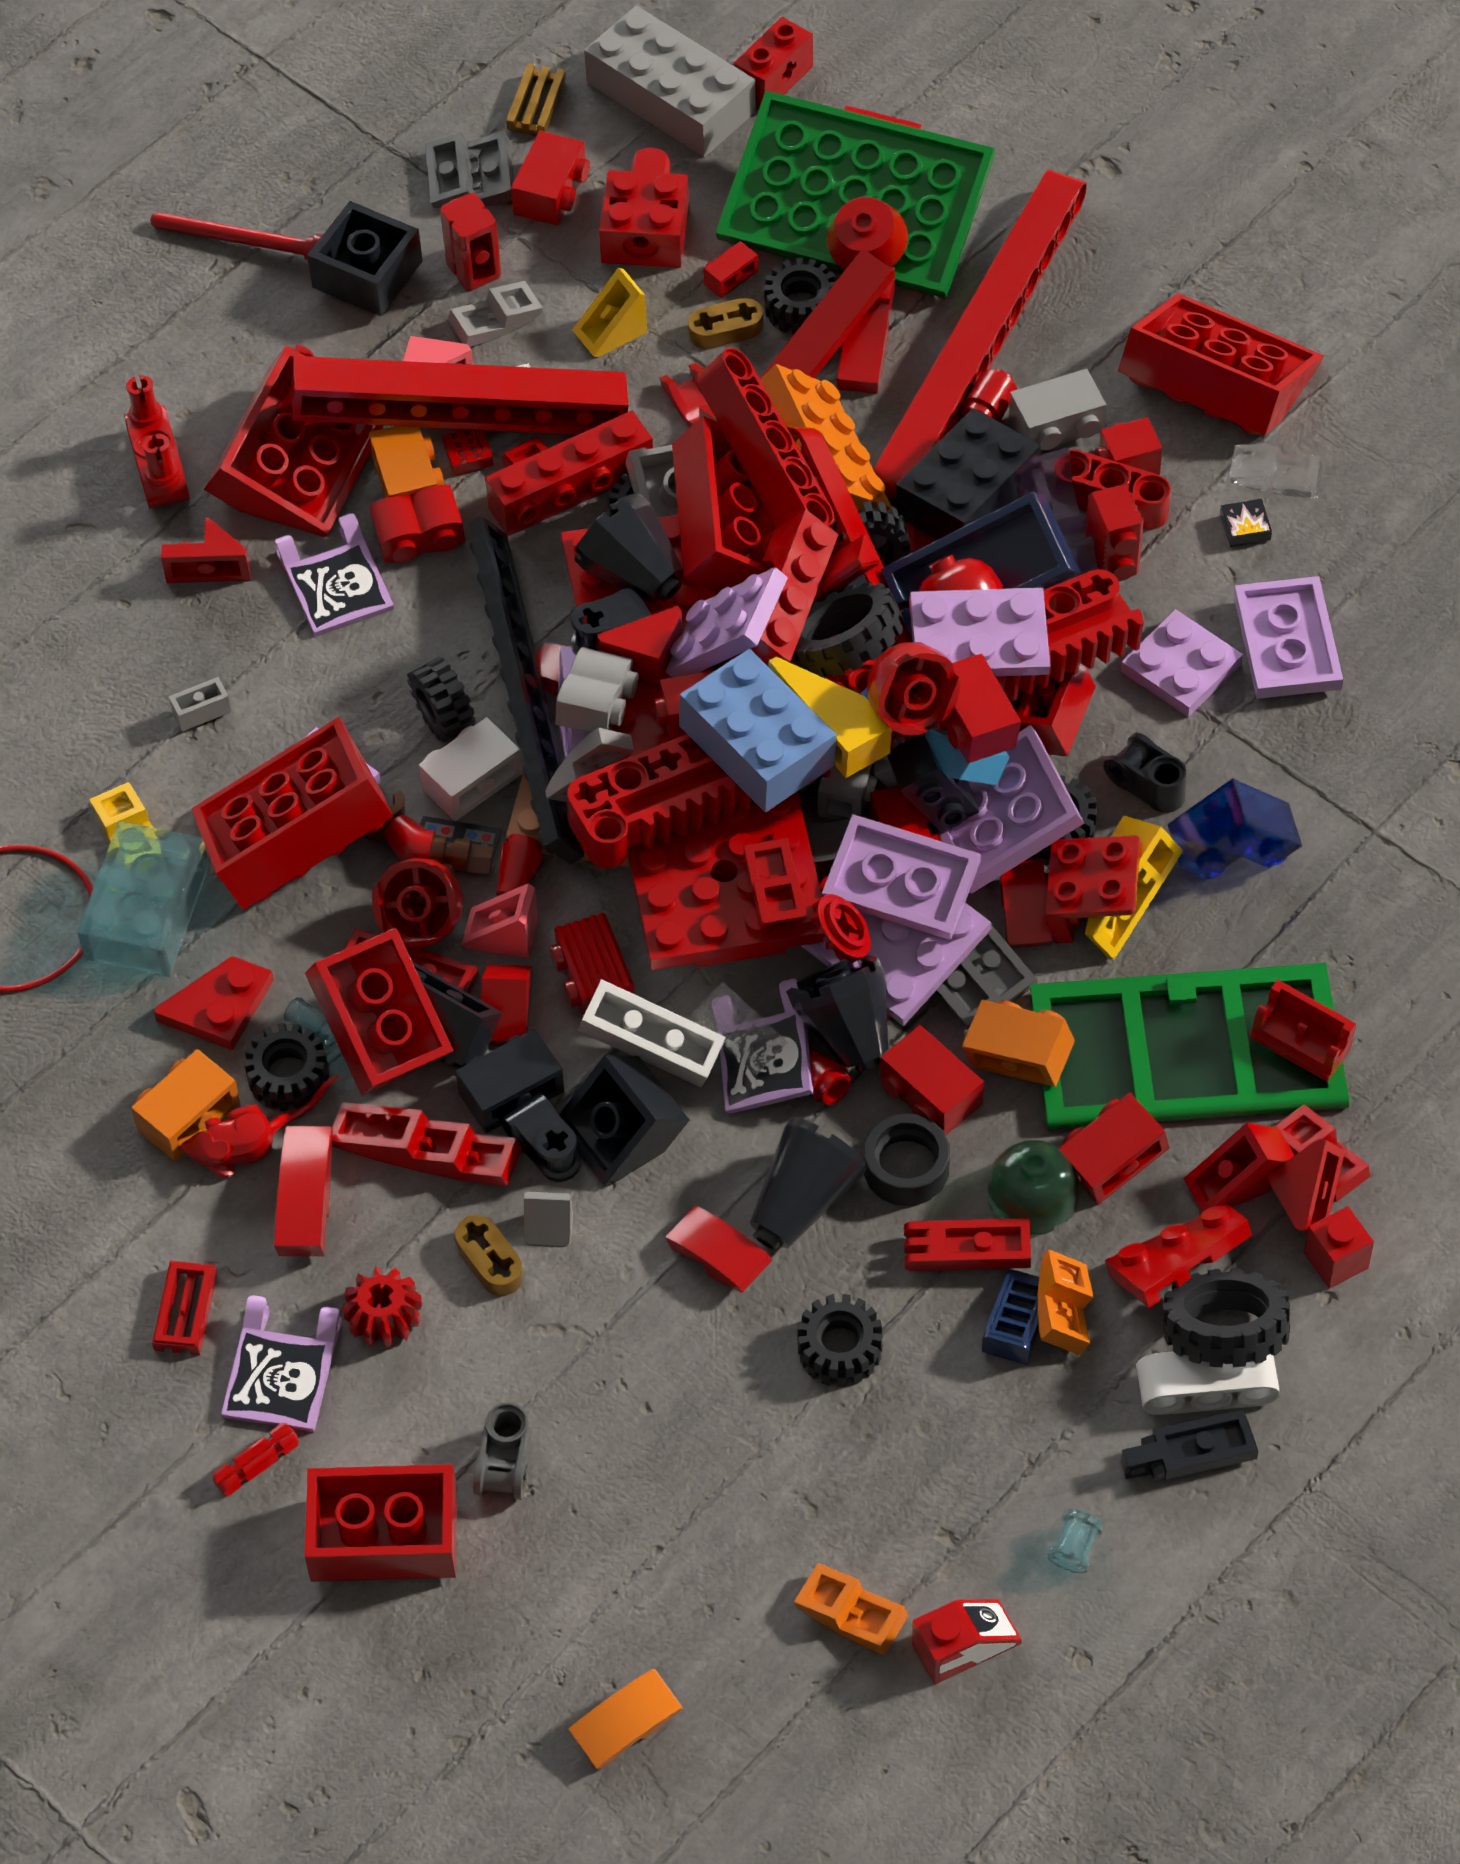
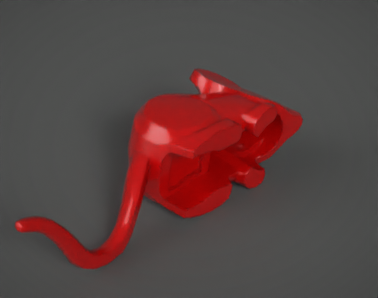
(243, 1137)

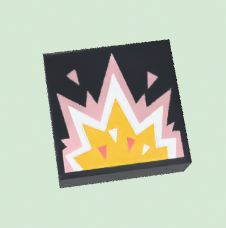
(1245, 522)

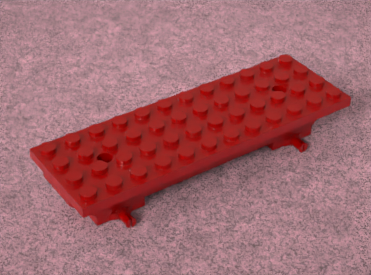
(697, 886)

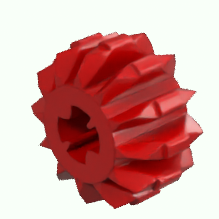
(365, 1310)

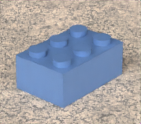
(757, 730)

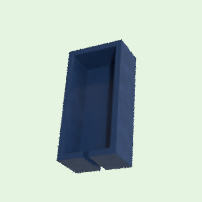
(1015, 541)

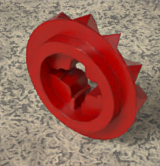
(841, 927)

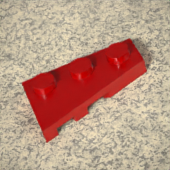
(1169, 1256)

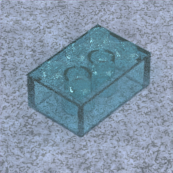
(143, 898)

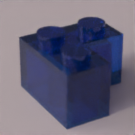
(1233, 825)

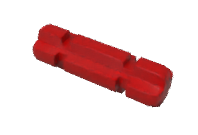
(255, 1459)

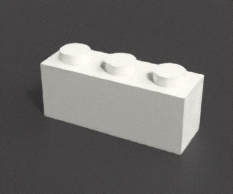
(651, 1033)

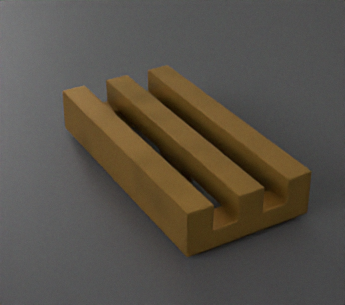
(542, 78)

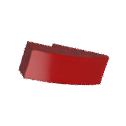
(303, 1191)

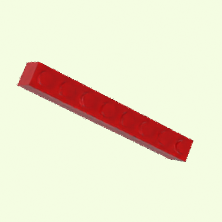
(455, 395)

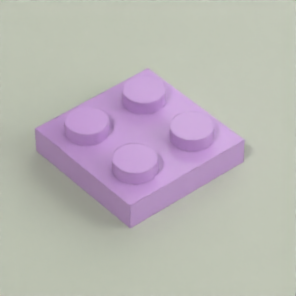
(1182, 663)

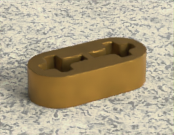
(725, 323)
(481, 1260)

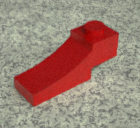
(866, 346)

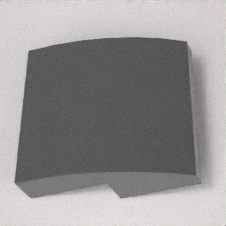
(470, 167)
(987, 973)

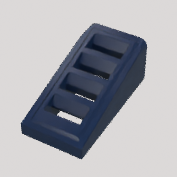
(1006, 1344)

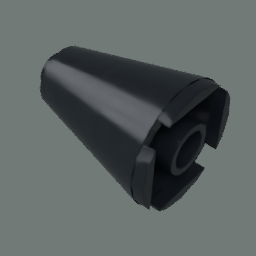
(802, 1183)

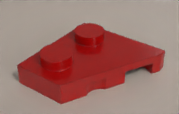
(218, 1002)

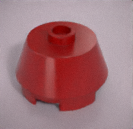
(870, 226)

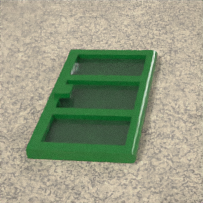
(1180, 1046)

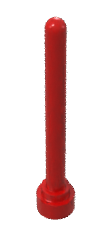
(234, 234)

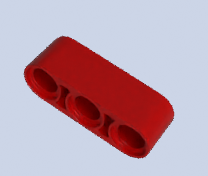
(1097, 473)

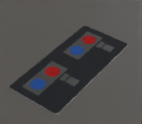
(452, 829)

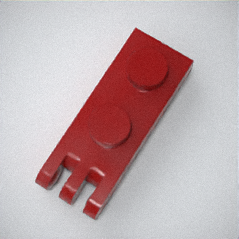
(967, 1244)

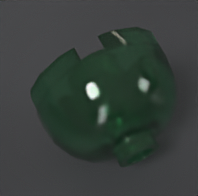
(1034, 1184)

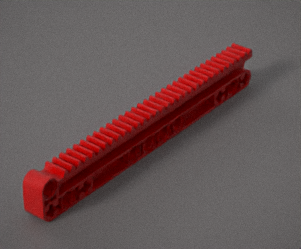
(682, 783)

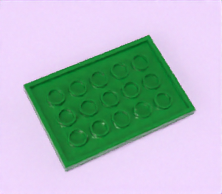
(816, 158)

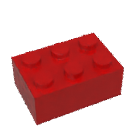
(381, 1523)

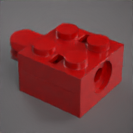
(644, 213)

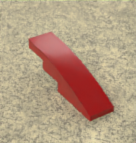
(423, 1145)

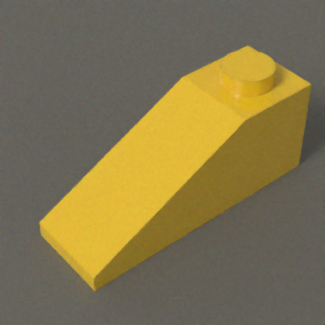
(859, 730)
(1156, 861)

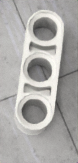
(1179, 1386)

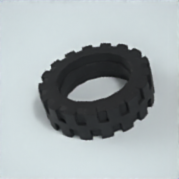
(877, 626)
(1226, 1343)

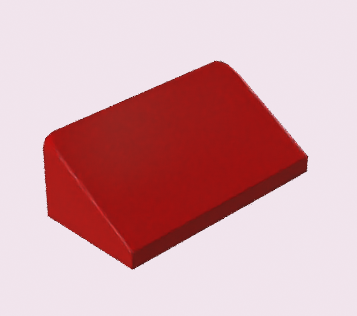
(847, 566)

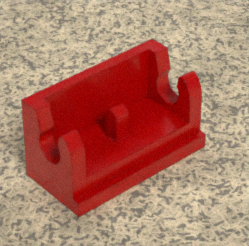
(1303, 1030)

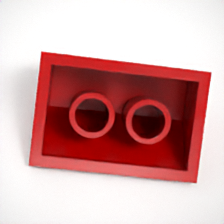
(378, 1011)

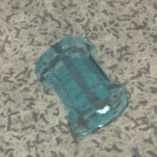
(1075, 1541)

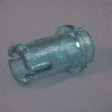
(309, 1017)

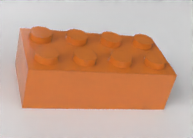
(816, 405)

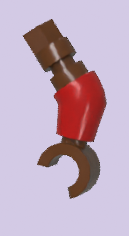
(413, 841)

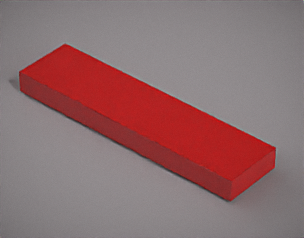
(836, 315)

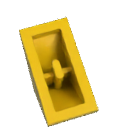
(613, 316)

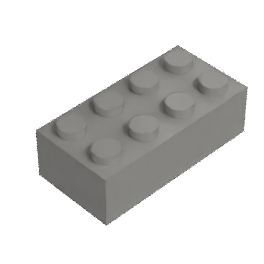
(670, 81)

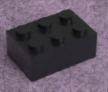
(964, 476)

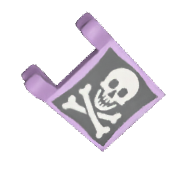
(337, 584)
(783, 1077)
(279, 1374)

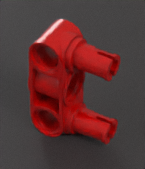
(154, 446)

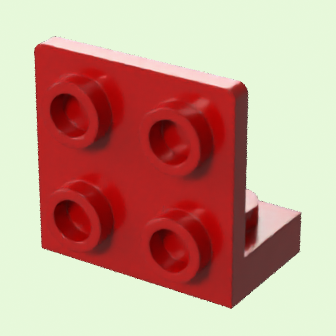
(1090, 881)

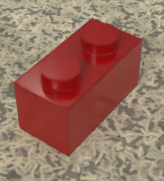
(730, 269)

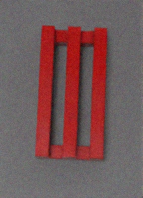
(179, 1341)

